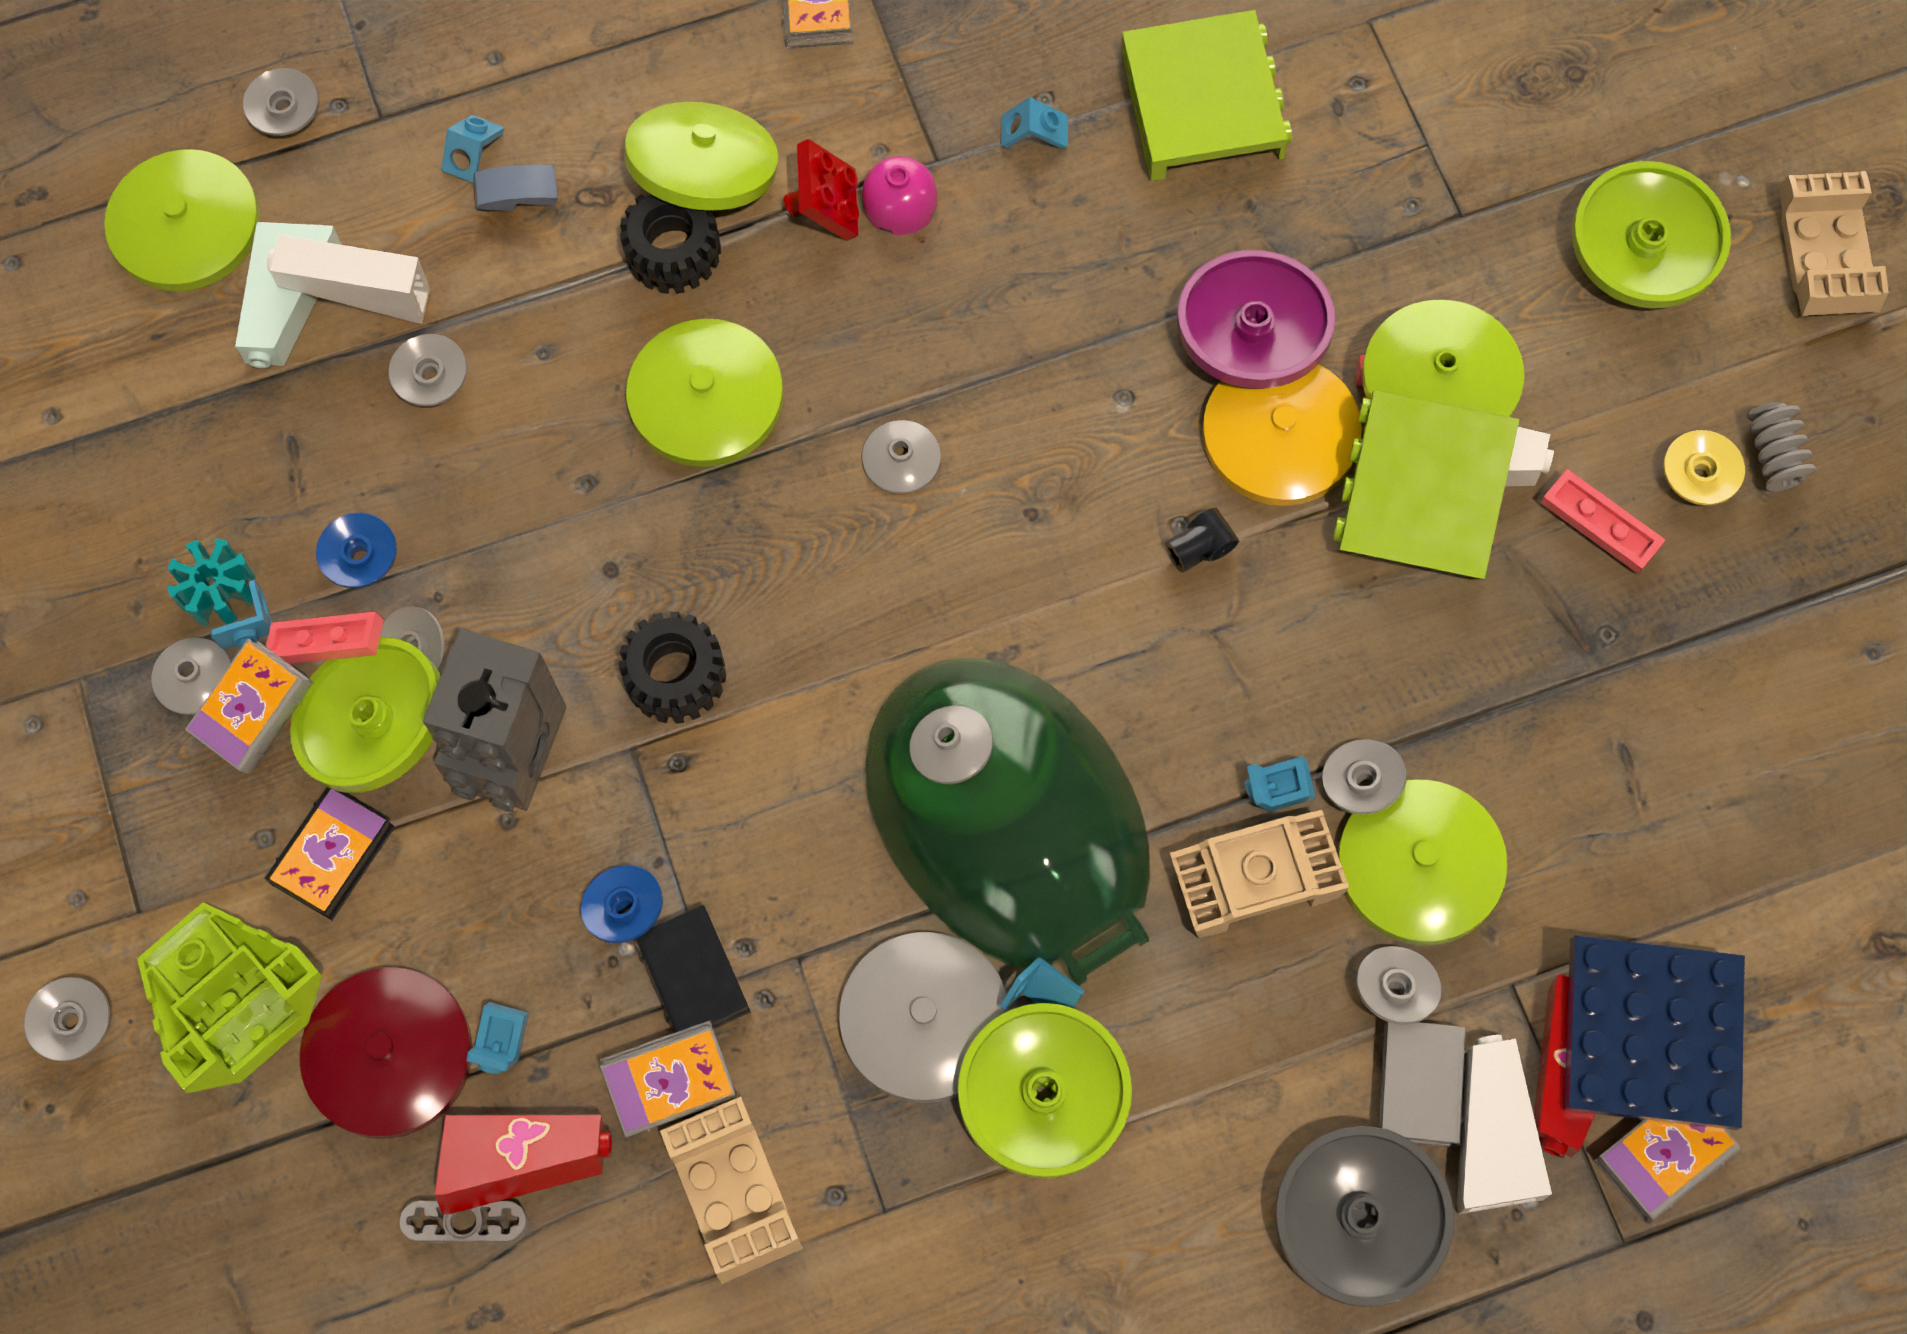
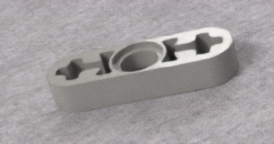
(496, 1233)

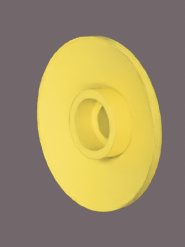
(1711, 454)

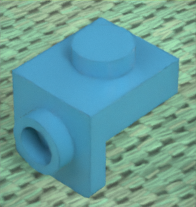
(1280, 784)
(498, 1038)

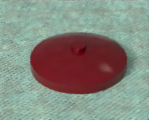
(385, 1053)

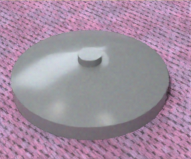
(916, 1012)

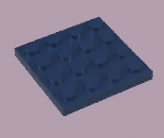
(1655, 1033)

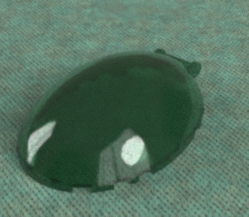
(1031, 846)

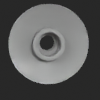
(279, 89)
(425, 355)
(905, 472)
(417, 628)
(188, 693)
(956, 759)
(1359, 762)
(1403, 971)
(52, 1007)

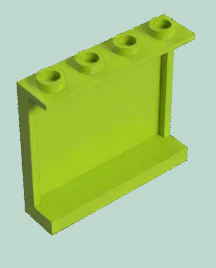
(1204, 90)
(1426, 484)

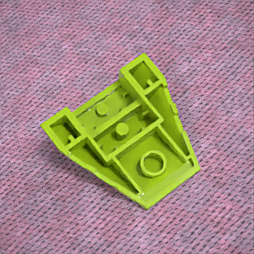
(224, 997)

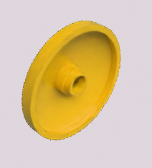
(1282, 440)

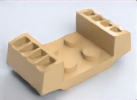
(1830, 244)
(1259, 871)
(731, 1190)

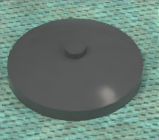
(1364, 1216)

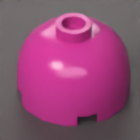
(899, 195)

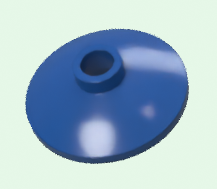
(347, 537)
(614, 891)

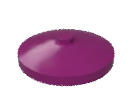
(1255, 319)

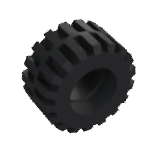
(673, 266)
(668, 637)

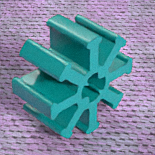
(195, 593)

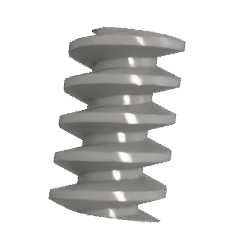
(1780, 445)

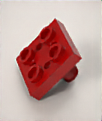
(825, 190)

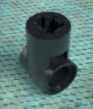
(1206, 538)

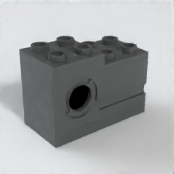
(494, 720)

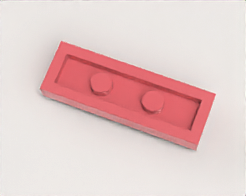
(1603, 521)
(326, 637)

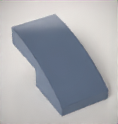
(516, 184)

